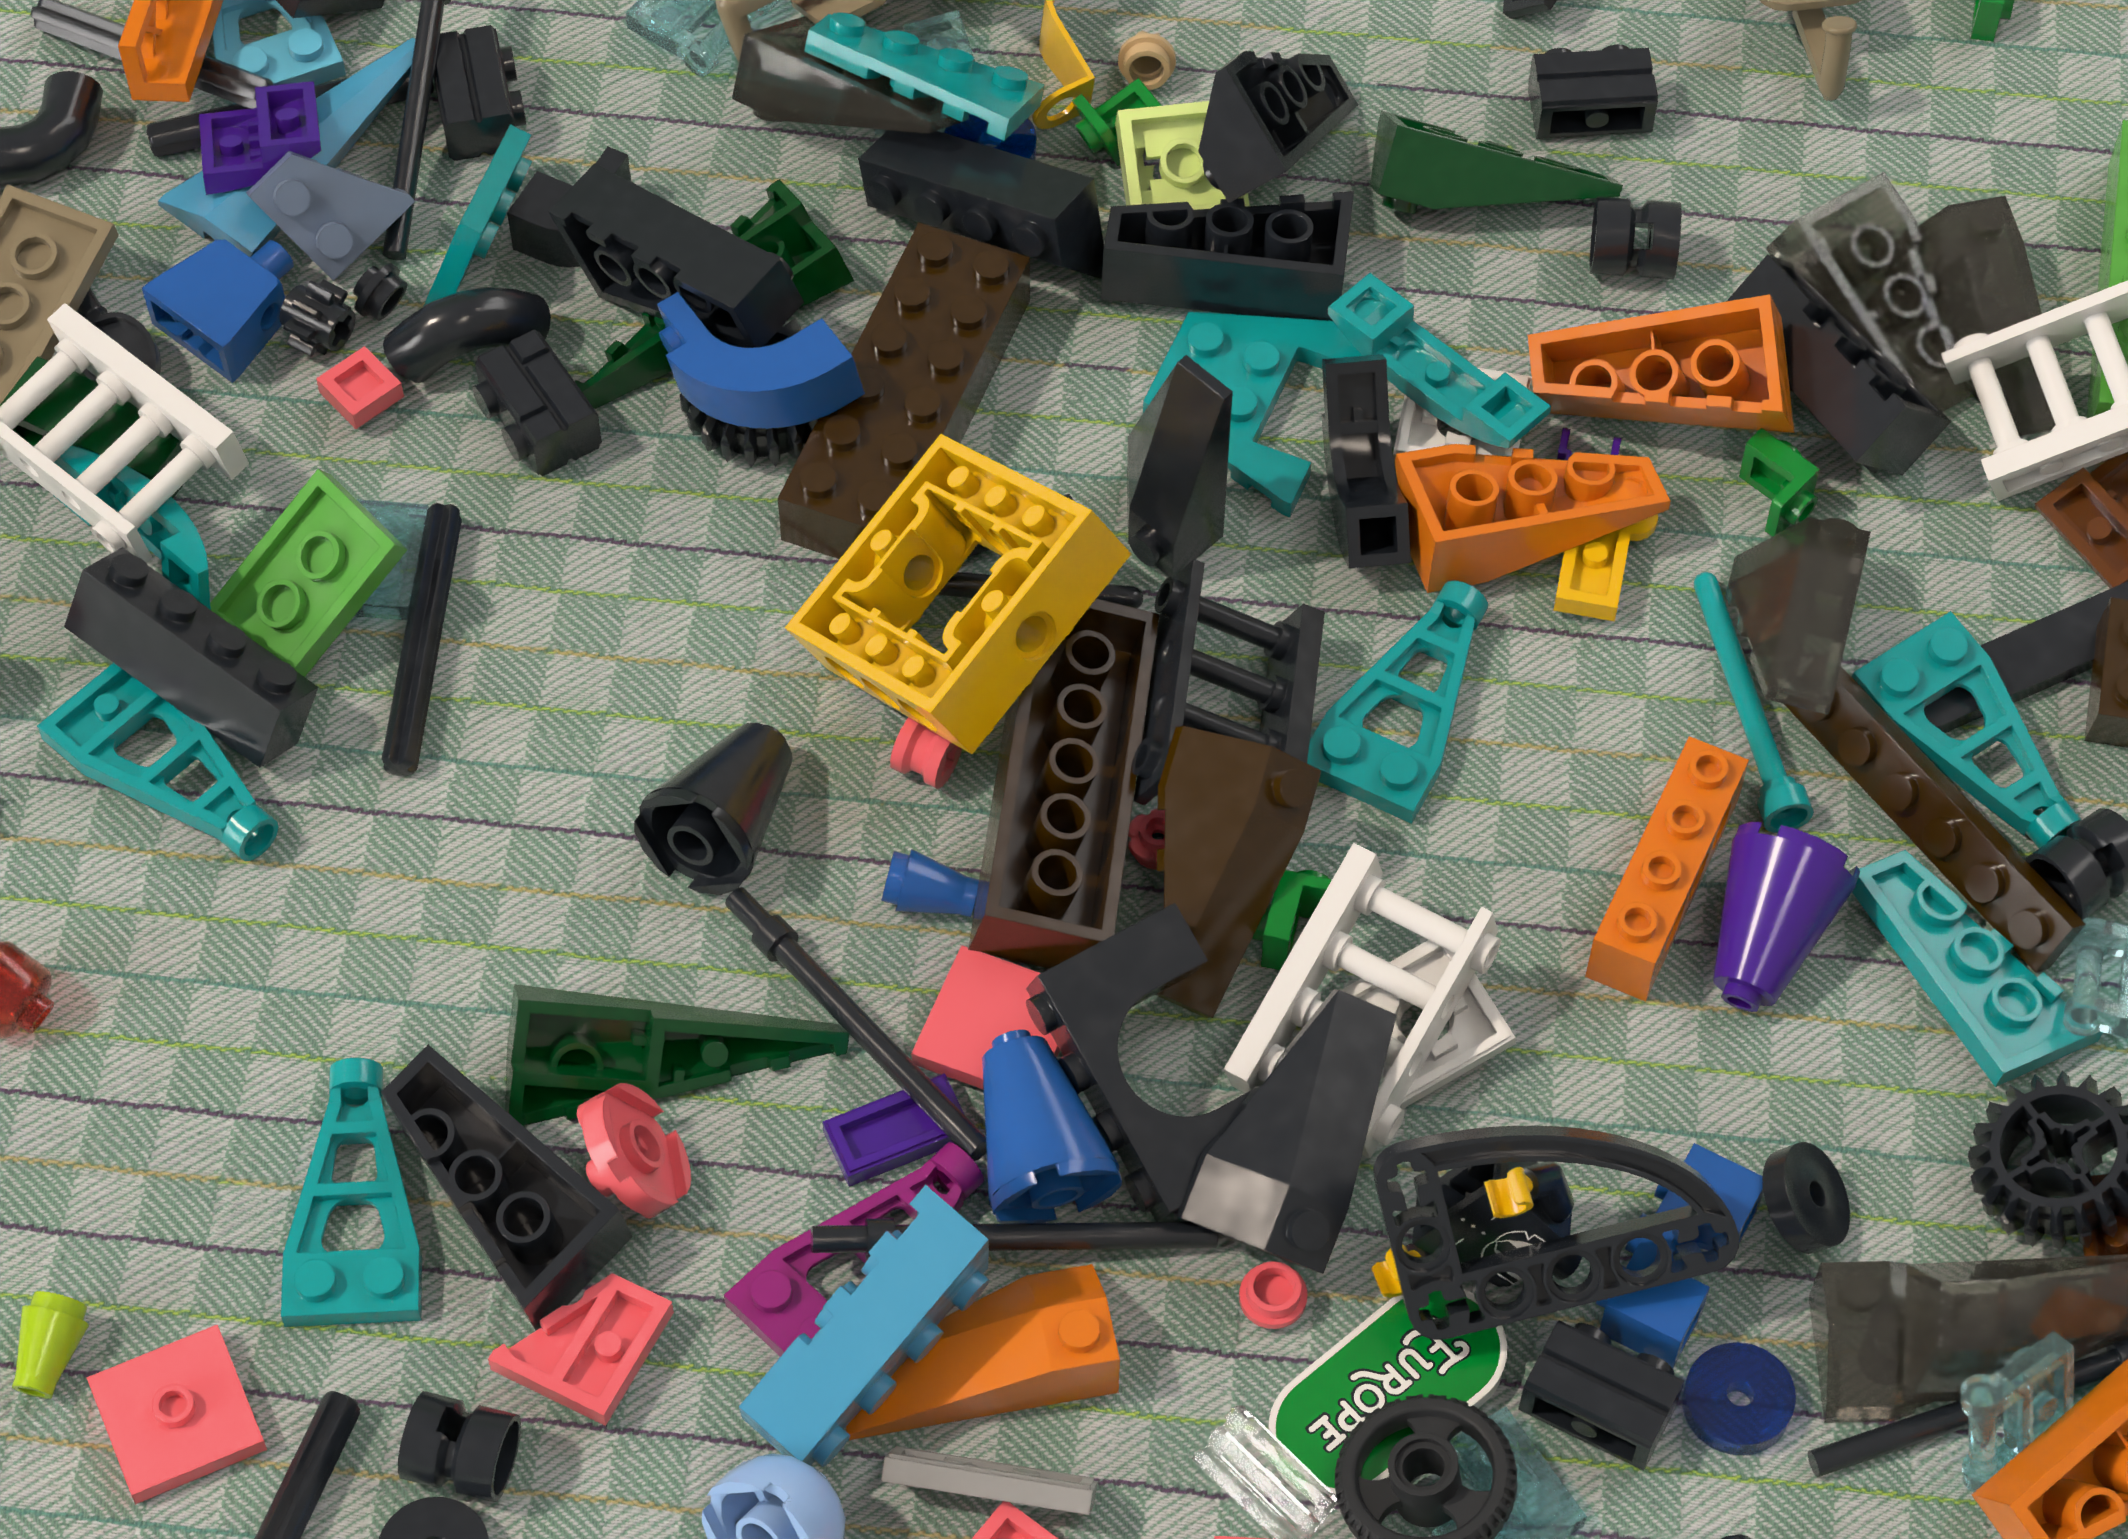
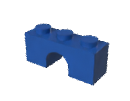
(1664, 1316)

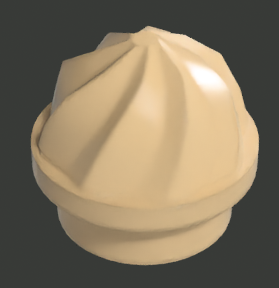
(1147, 58)

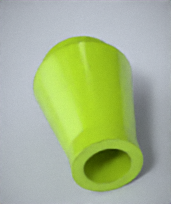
(47, 1340)

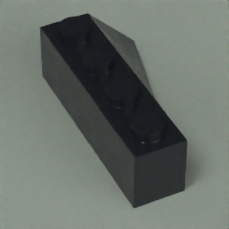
(987, 196)
(190, 656)

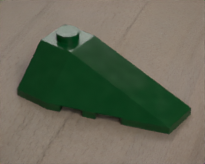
(1440, 170)

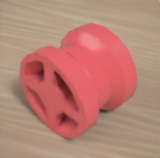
(924, 753)

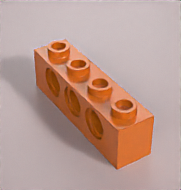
(1666, 869)

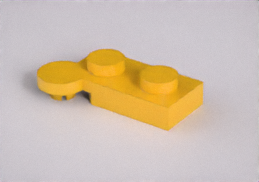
(1595, 570)

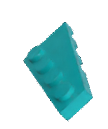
(951, 75)
(1982, 991)

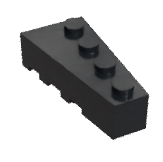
(648, 249)
(1844, 376)
(518, 1199)

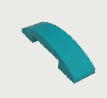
(1430, 371)
(165, 533)

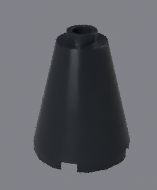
(716, 810)

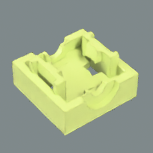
(1174, 138)

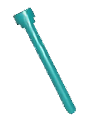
(1781, 797)

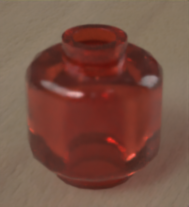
(22, 991)

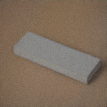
(990, 1480)

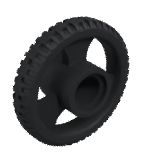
(1426, 1451)

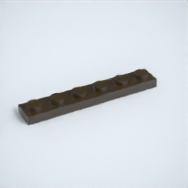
(1943, 824)

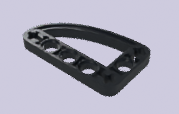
(1536, 1262)

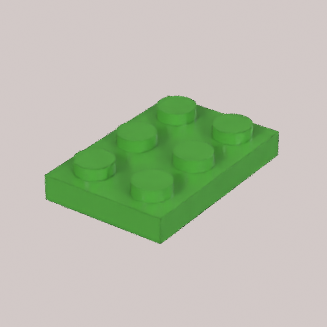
(309, 573)

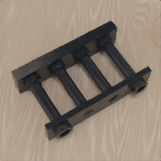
(1283, 695)

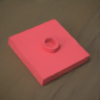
(176, 1414)

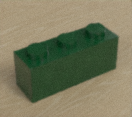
(102, 433)

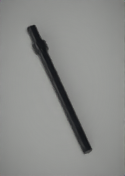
(415, 121)
(779, 943)
(1031, 1236)
(1939, 1421)

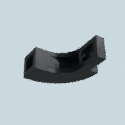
(1359, 463)

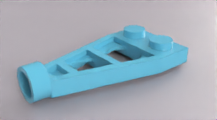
(285, 58)

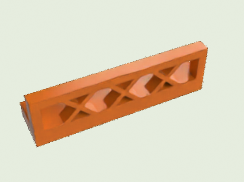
(166, 47)

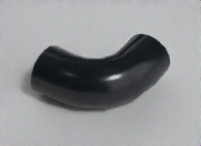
(53, 135)
(461, 325)

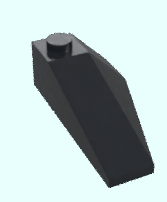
(1179, 469)
(1296, 1147)

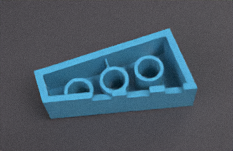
(870, 1333)

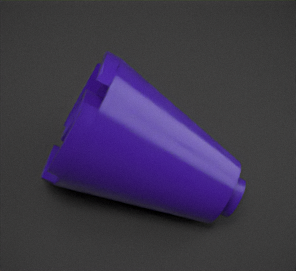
(1775, 910)

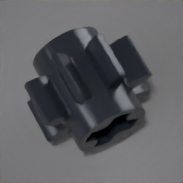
(317, 318)

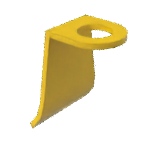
(1067, 65)

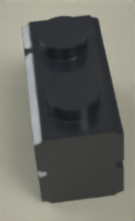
(474, 91)
(1592, 92)
(537, 403)
(1602, 1393)

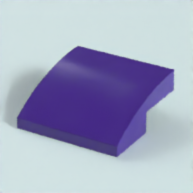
(247, 143)

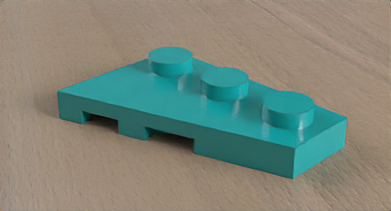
(488, 205)

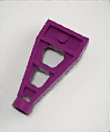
(776, 1294)

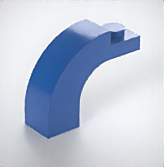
(761, 385)

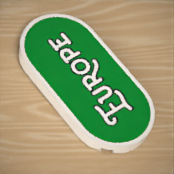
(1376, 1366)

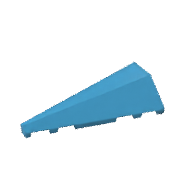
(342, 119)

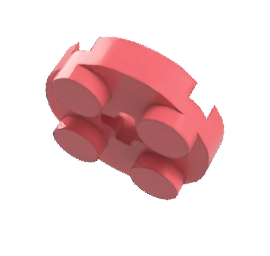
(632, 1152)

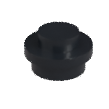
(379, 291)

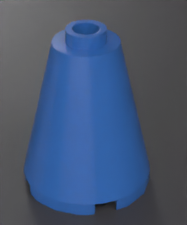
(1039, 1135)

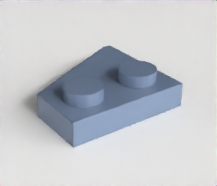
(327, 209)

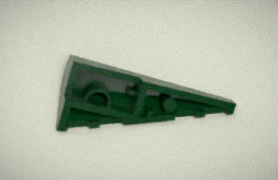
(778, 228)
(581, 1044)

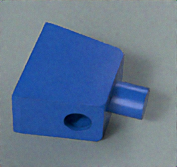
(221, 303)

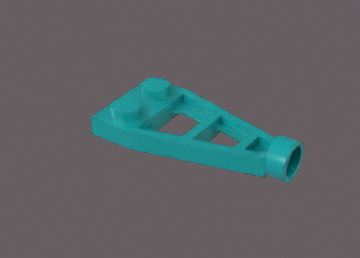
(1930, 667)
(111, 711)
(1373, 765)
(352, 1284)

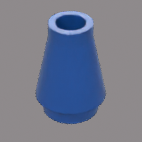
(928, 886)

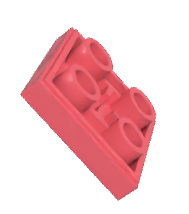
(973, 1008)

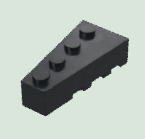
(1230, 257)

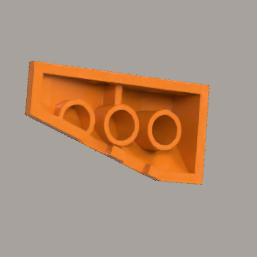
(1498, 514)
(1008, 1352)

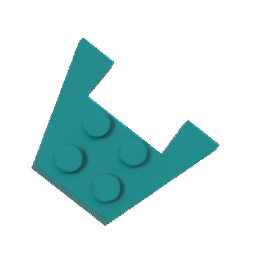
(1255, 361)

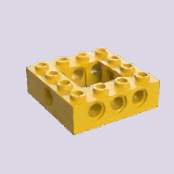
(1047, 577)

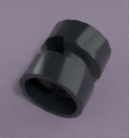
(1615, 232)
(2087, 862)
(459, 1446)

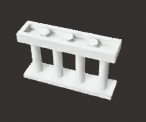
(161, 412)
(2074, 439)
(1327, 946)

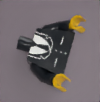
(1494, 1212)

